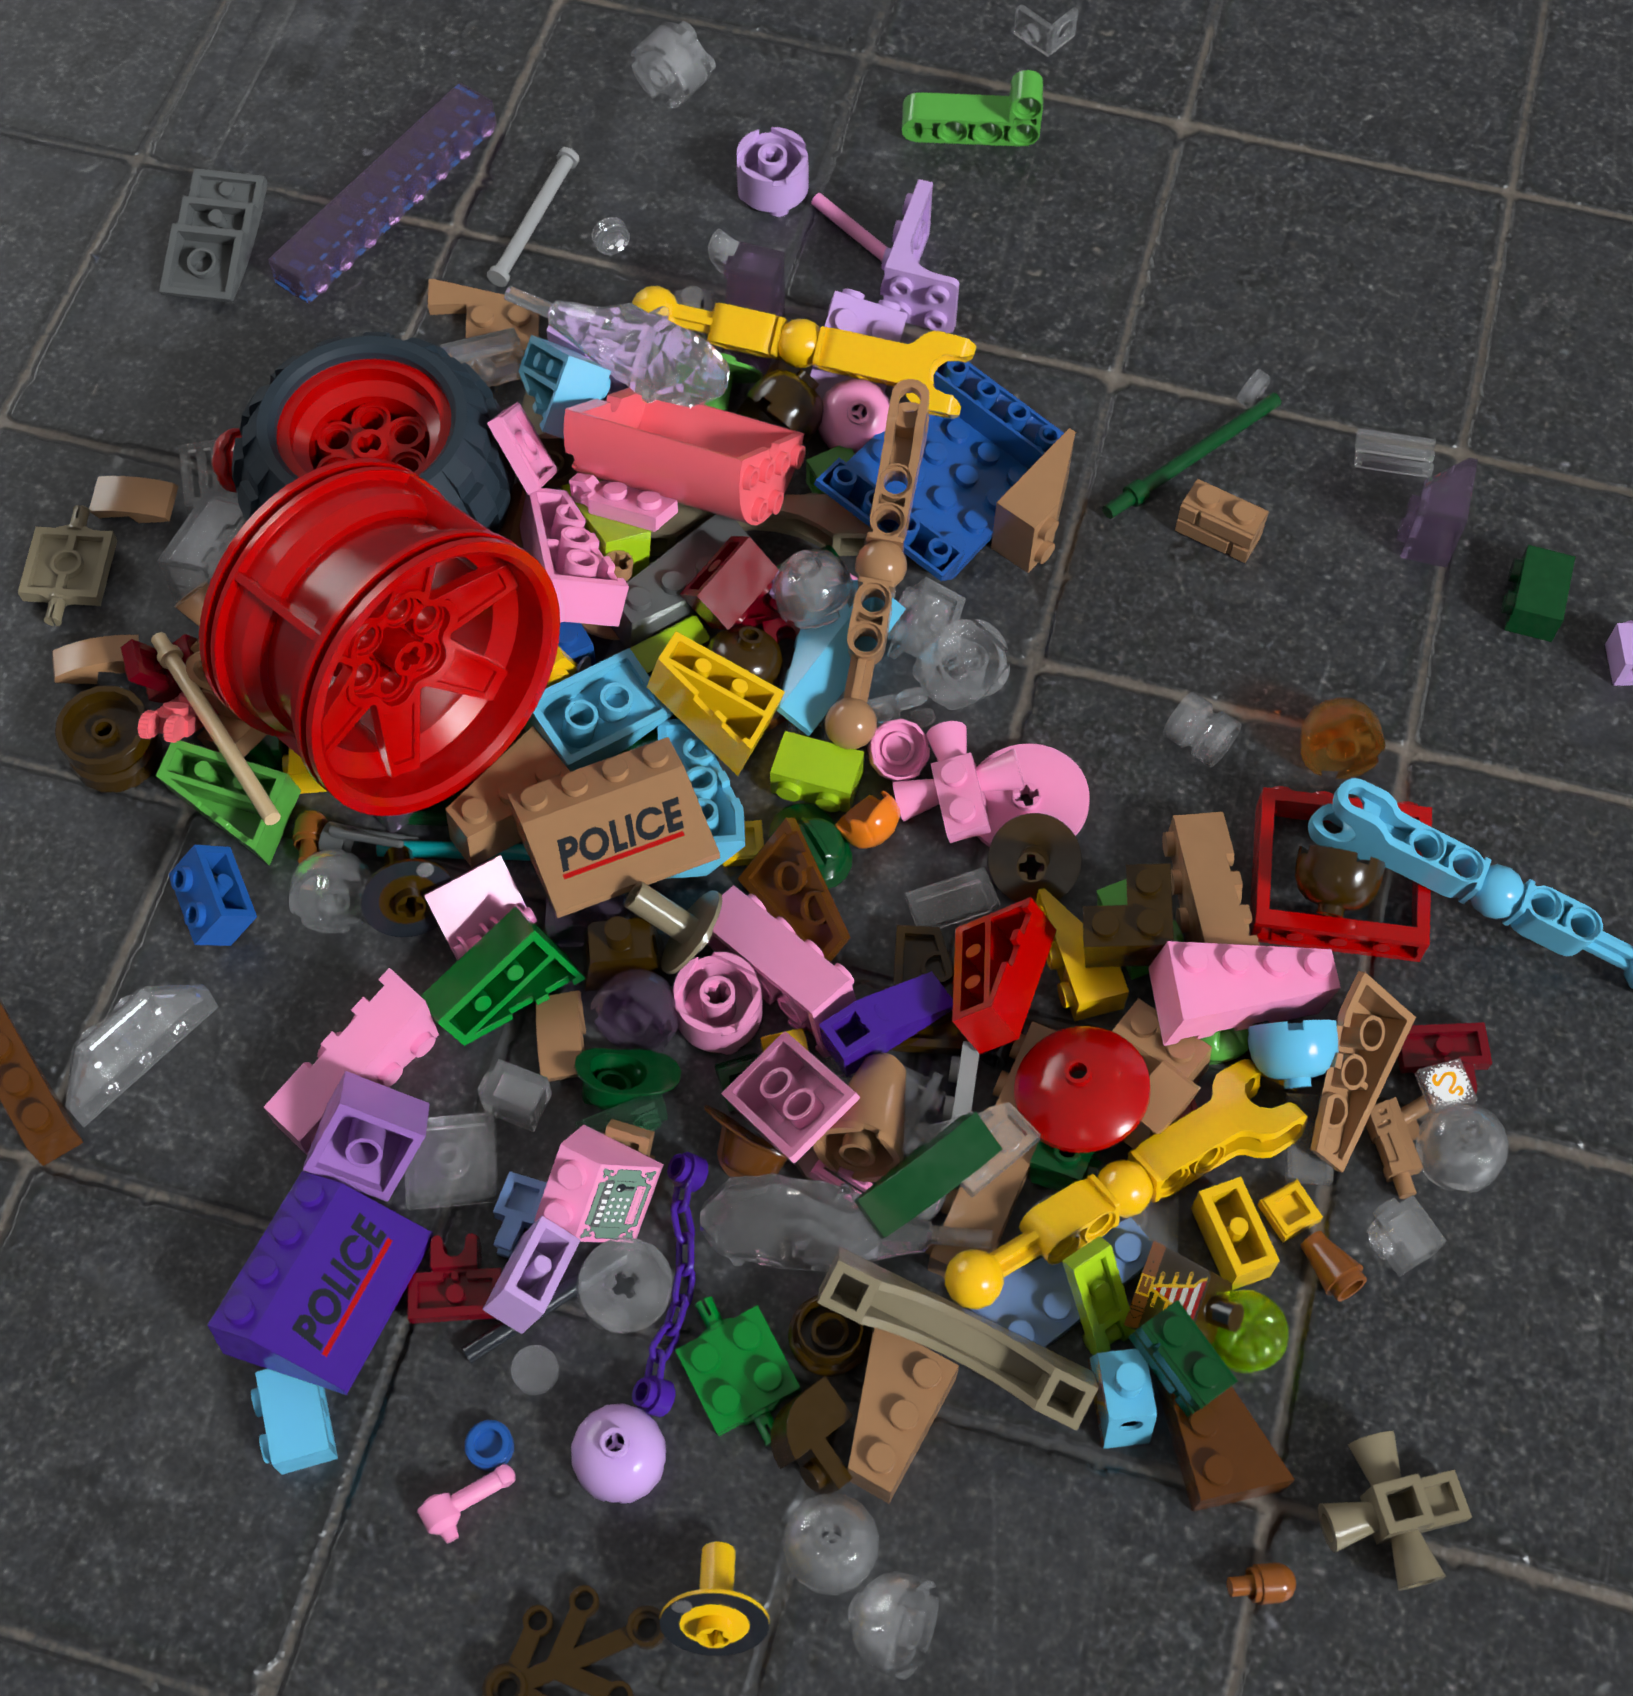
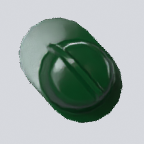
(823, 838)
(623, 1075)

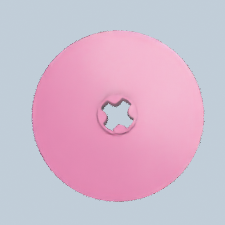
(1052, 783)

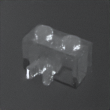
(492, 356)

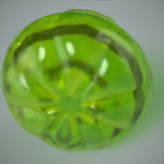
(1259, 1339)

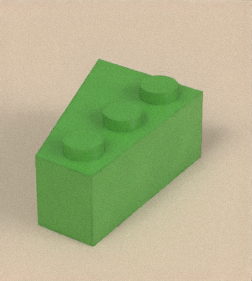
(212, 789)

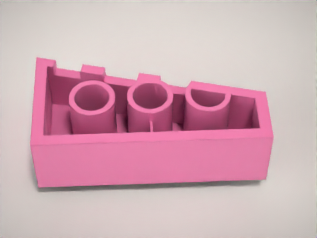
(786, 966)
(1235, 986)
(374, 1045)

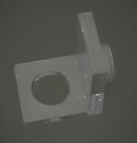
(1042, 34)

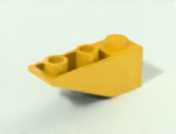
(1084, 990)

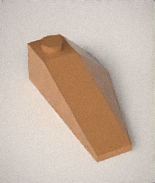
(1369, 1040)

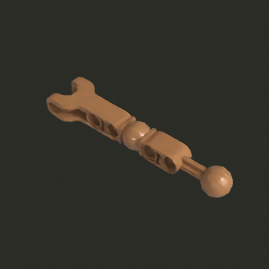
(881, 562)

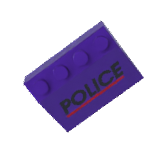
(320, 1284)

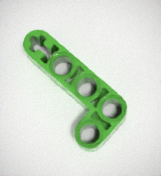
(977, 118)

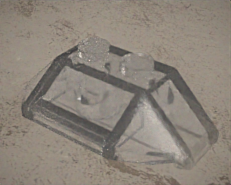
(130, 1043)

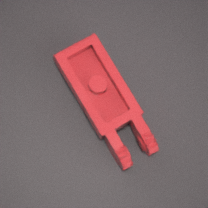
(173, 719)

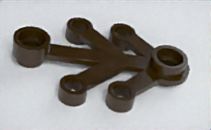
(565, 1660)

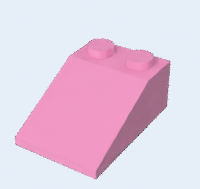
(790, 1097)

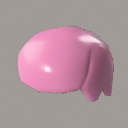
(898, 750)

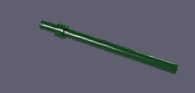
(1140, 490)

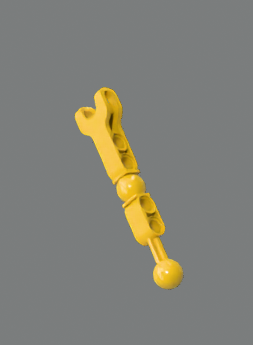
(828, 349)
(1123, 1188)

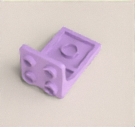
(924, 295)
(854, 314)

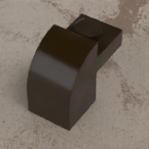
(801, 1434)

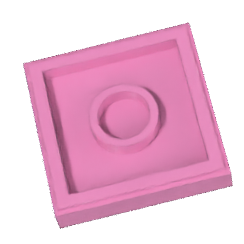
(523, 447)

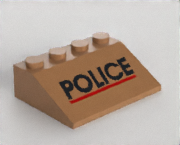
(612, 826)

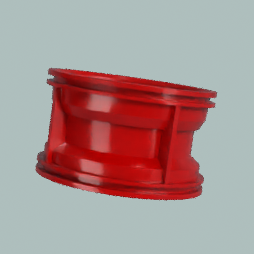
(379, 634)

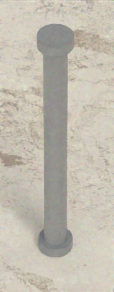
(499, 274)

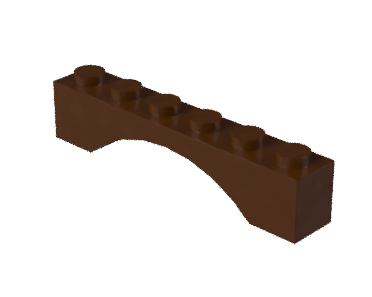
(31, 1100)

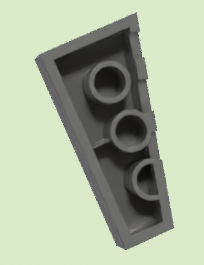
(654, 593)

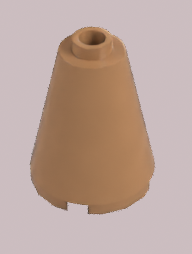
(873, 1129)

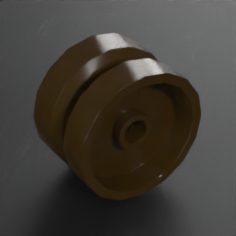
(103, 741)

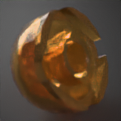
(1341, 737)

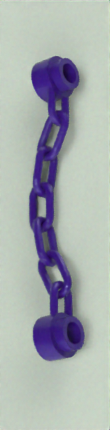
(652, 1392)

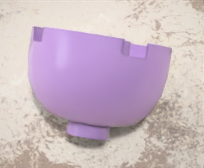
(620, 1474)

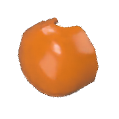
(870, 821)

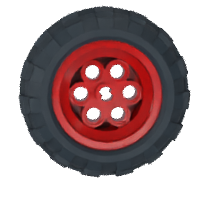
(378, 403)

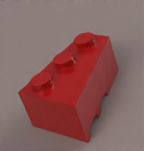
(998, 972)

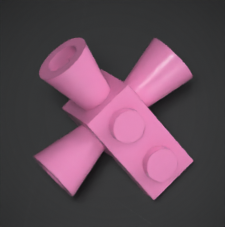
(958, 783)

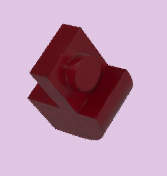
(145, 669)

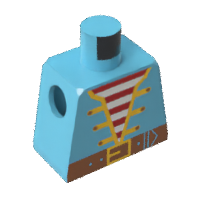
(1123, 1397)

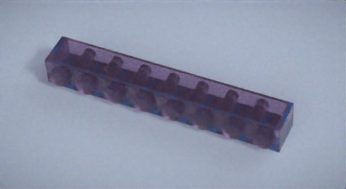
(383, 193)

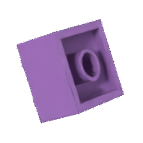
(367, 1136)

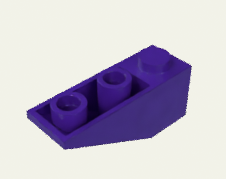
(883, 1020)

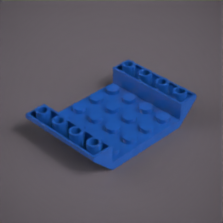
(961, 474)

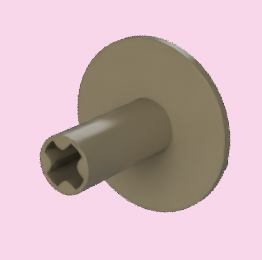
(687, 929)

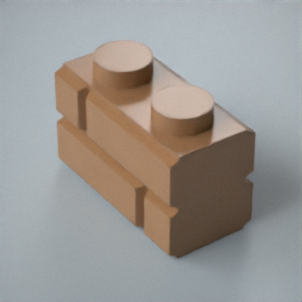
(1221, 520)

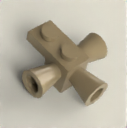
(1396, 1510)

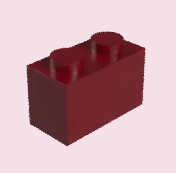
(730, 583)

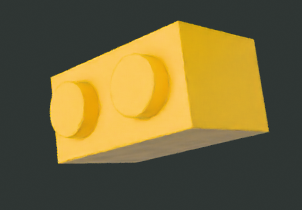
(1234, 1233)

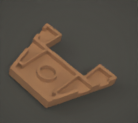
(483, 309)

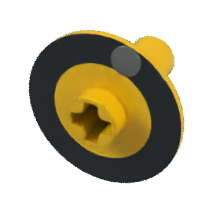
(715, 1616)

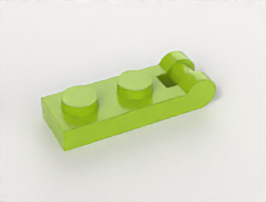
(1098, 1295)

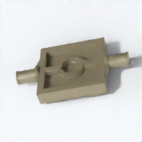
(67, 566)

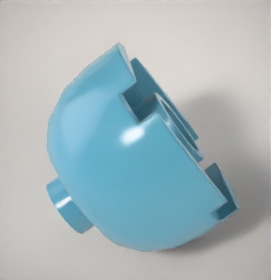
(1294, 1050)

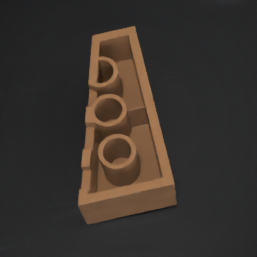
(1203, 880)

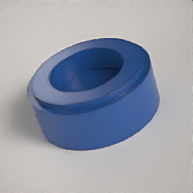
(489, 1445)

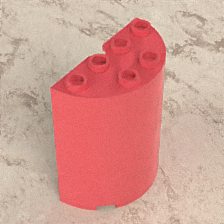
(685, 453)

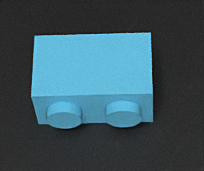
(294, 1422)

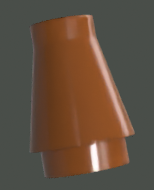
(1335, 1269)

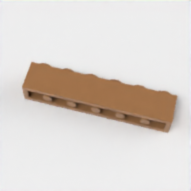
(995, 1202)

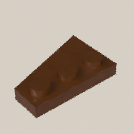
(793, 888)

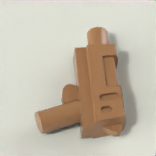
(1393, 1134)

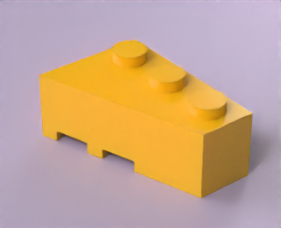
(714, 698)

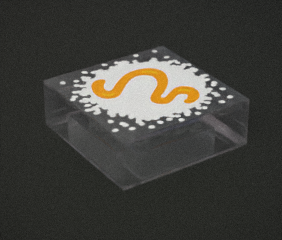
(1445, 1086)

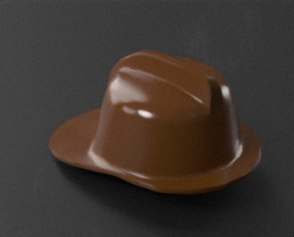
(743, 1151)

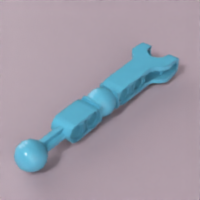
(1494, 890)

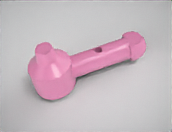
(442, 1511)

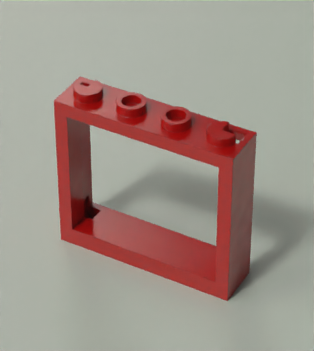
(1325, 931)

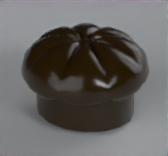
(827, 1340)

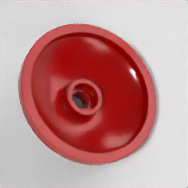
(1085, 1111)

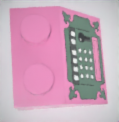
(598, 1187)

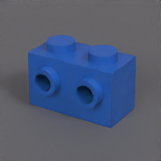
(212, 895)

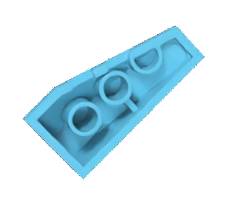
(822, 666)

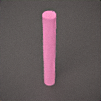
(849, 225)

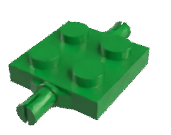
(738, 1370)

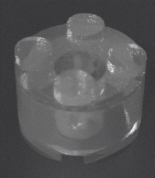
(672, 63)
(962, 663)
(650, 1293)

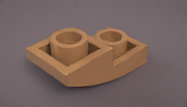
(135, 497)
(84, 659)
(560, 1034)

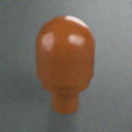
(307, 832)
(1264, 1583)

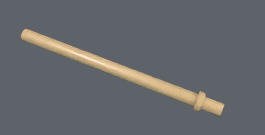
(171, 658)

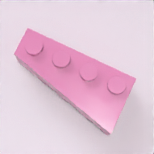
(581, 575)

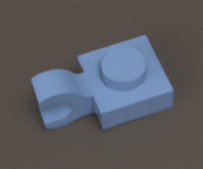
(517, 1210)

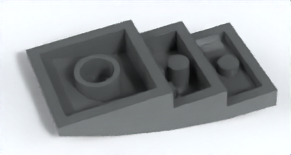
(213, 235)

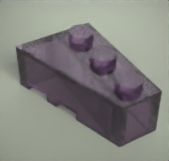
(758, 284)

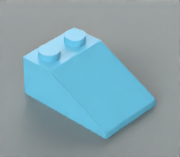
(598, 711)

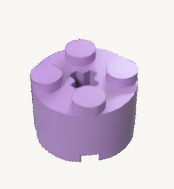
(772, 170)

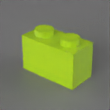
(816, 772)

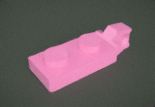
(622, 503)

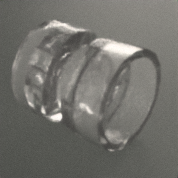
(1201, 729)

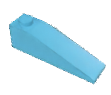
(713, 790)

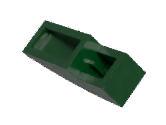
(928, 1174)

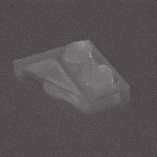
(1008, 1128)

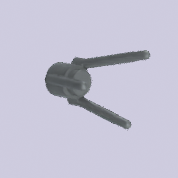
(351, 838)

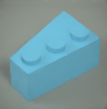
(559, 381)

